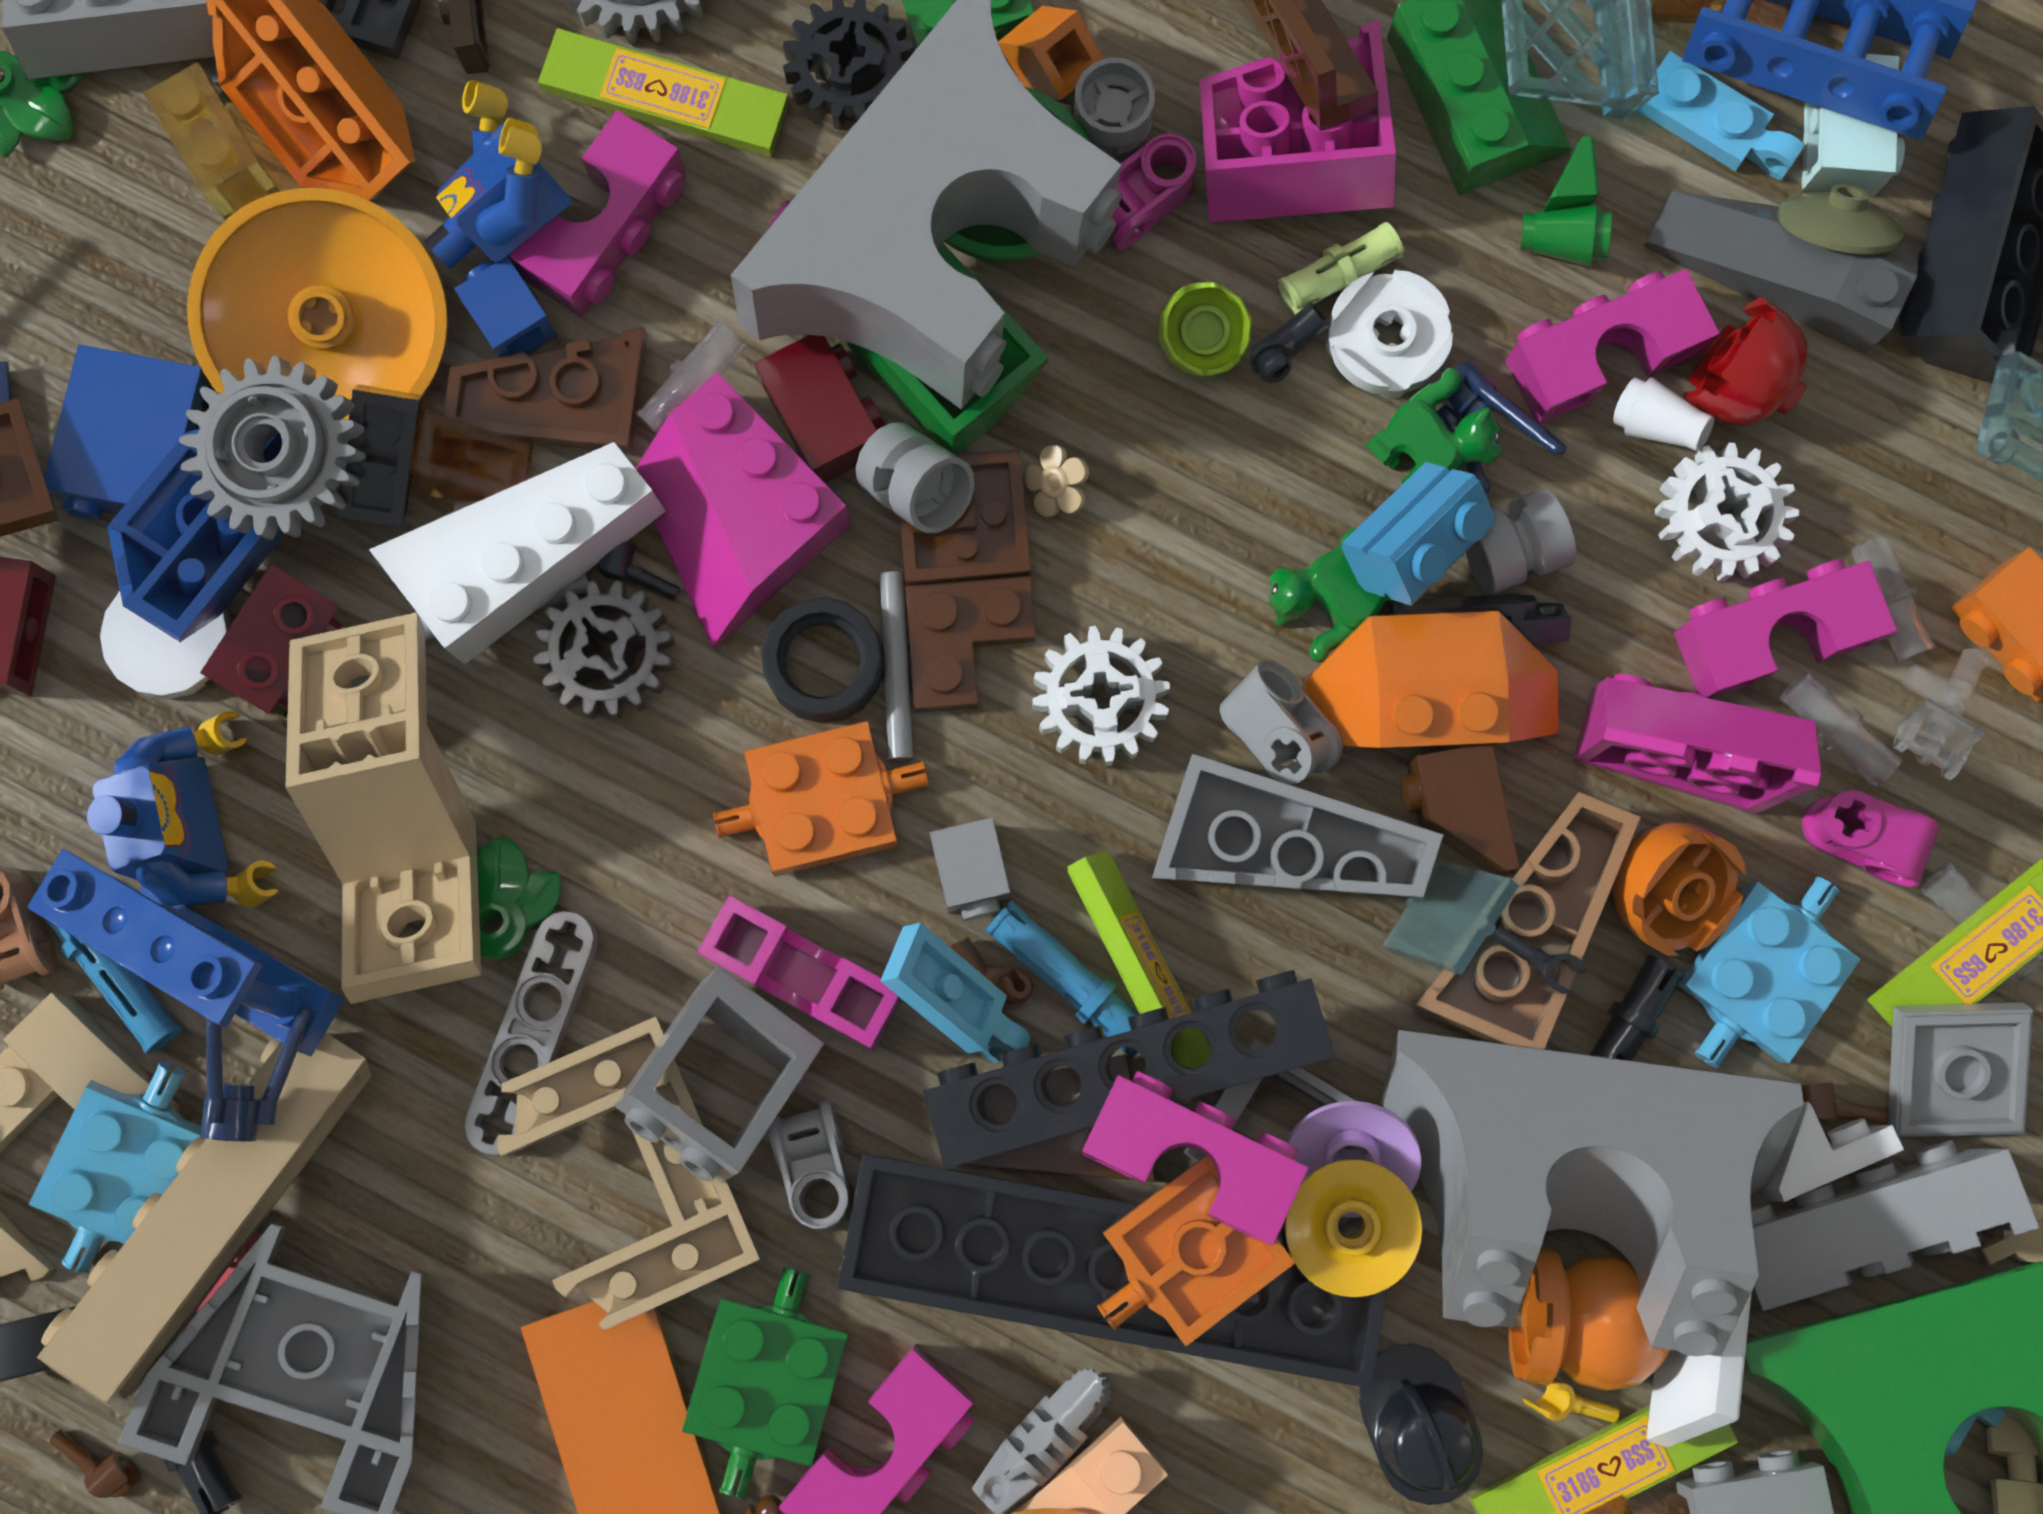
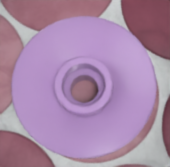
(1378, 1132)

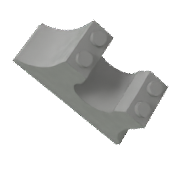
(932, 154)
(1597, 1147)

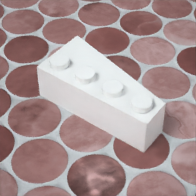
(517, 549)

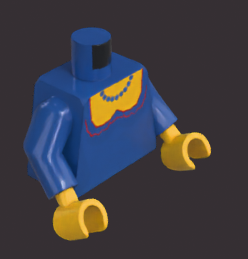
(500, 190)
(164, 820)

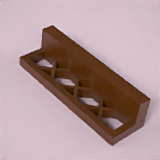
(1316, 59)

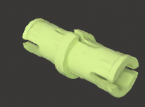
(1340, 267)

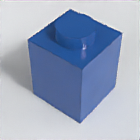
(505, 308)

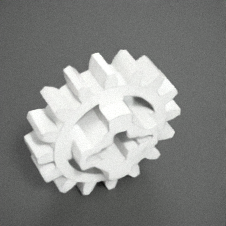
(1732, 485)
(1071, 700)

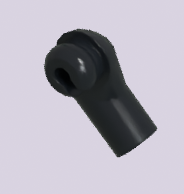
(1273, 353)

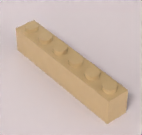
(197, 1229)

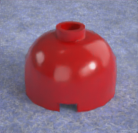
(1751, 368)

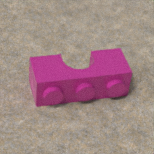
(579, 259)
(1656, 321)
(1833, 609)
(800, 972)
(1253, 1177)
(923, 1411)

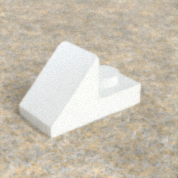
(1813, 1161)

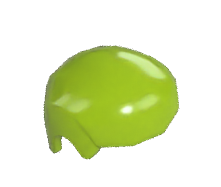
(1204, 329)

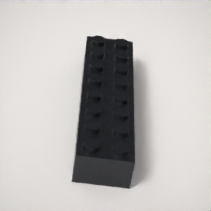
(1045, 1263)

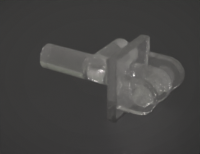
(1936, 725)

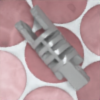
(1043, 1442)

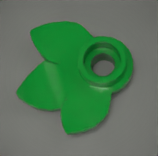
(33, 105)
(511, 894)

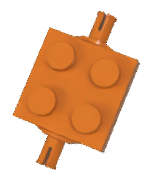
(820, 799)
(1186, 1261)

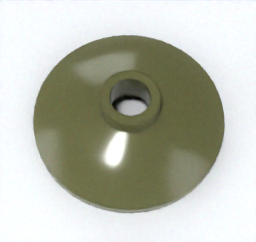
(1841, 221)

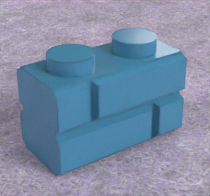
(1418, 533)

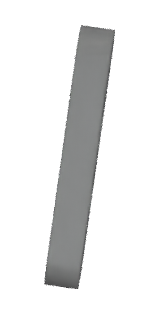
(521, 1028)

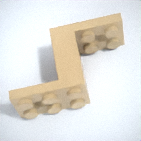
(383, 807)

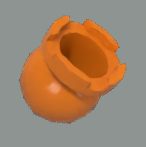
(1583, 1325)

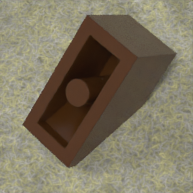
(1464, 800)

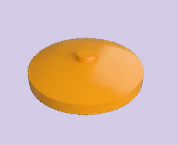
(322, 286)

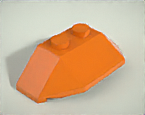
(310, 94)
(1436, 682)

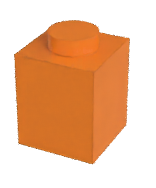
(1050, 50)

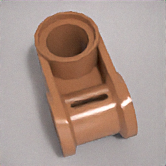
(23, 935)

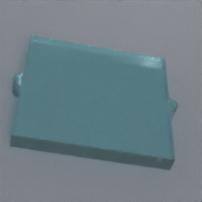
(1451, 917)

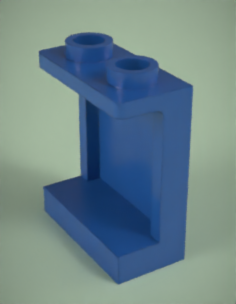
(118, 427)

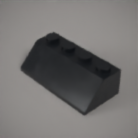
(1984, 249)

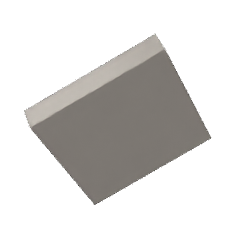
(1959, 1069)

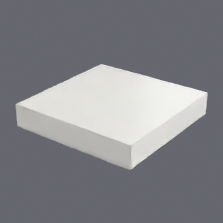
(1698, 1391)

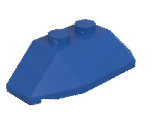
(176, 559)

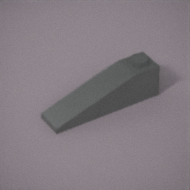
(1751, 253)

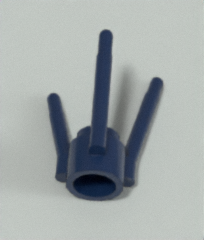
(1479, 392)
(231, 1108)

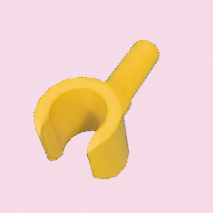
(1562, 1400)

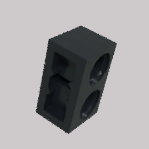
(388, 442)

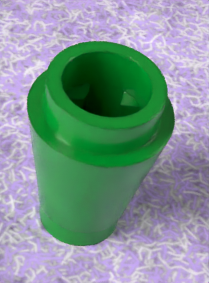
(1568, 234)

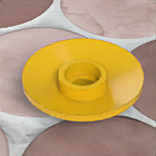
(1374, 1255)

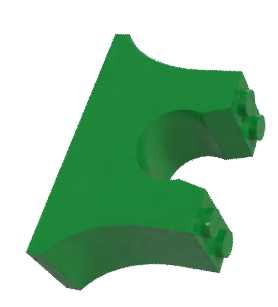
(1902, 1376)

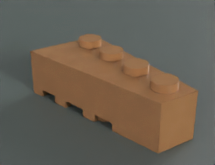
(1552, 910)

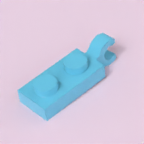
(1718, 119)
(951, 994)

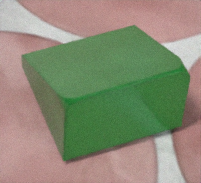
(1578, 180)

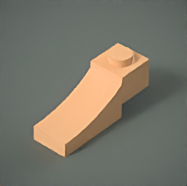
(1104, 1476)

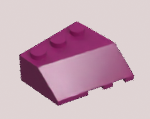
(1274, 160)
(736, 506)
(1698, 744)

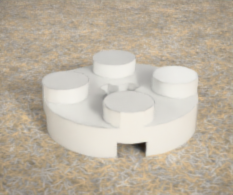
(1383, 298)

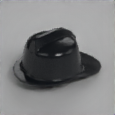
(1421, 1425)

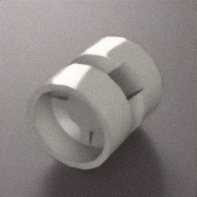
(1115, 106)
(915, 477)
(1524, 539)

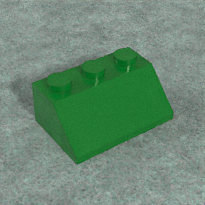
(1460, 82)
(936, 415)

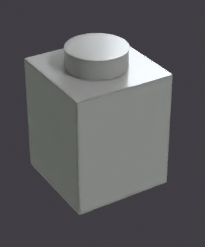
(971, 868)

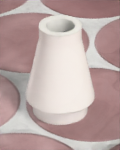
(1660, 415)

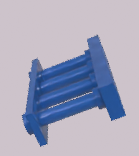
(1835, 78)
(183, 952)

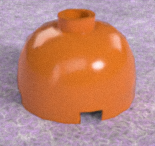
(1678, 887)

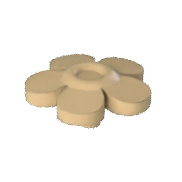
(1056, 482)

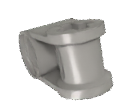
(1277, 723)
(811, 1161)

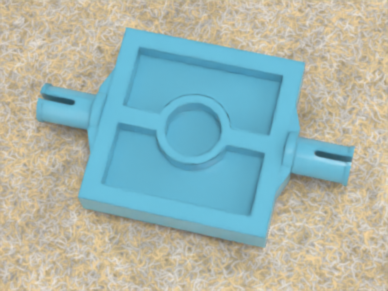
(1769, 973)
(113, 1160)

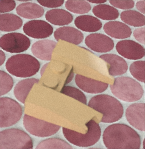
(47, 1057)
(706, 1228)

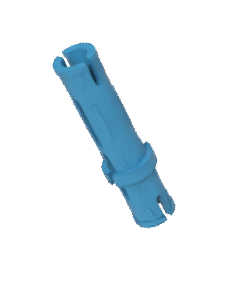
(1063, 972)
(124, 993)

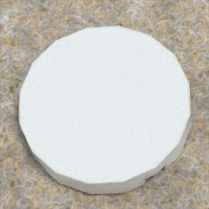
(152, 659)

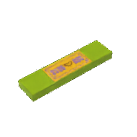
(664, 92)
(1134, 949)
(1975, 953)
(1598, 1470)

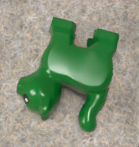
(1426, 438)
(1334, 588)

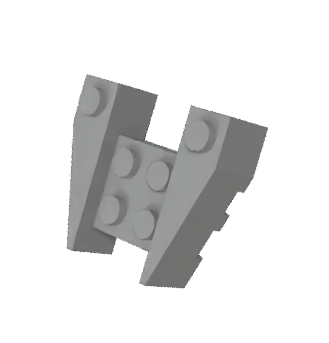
(299, 1356)

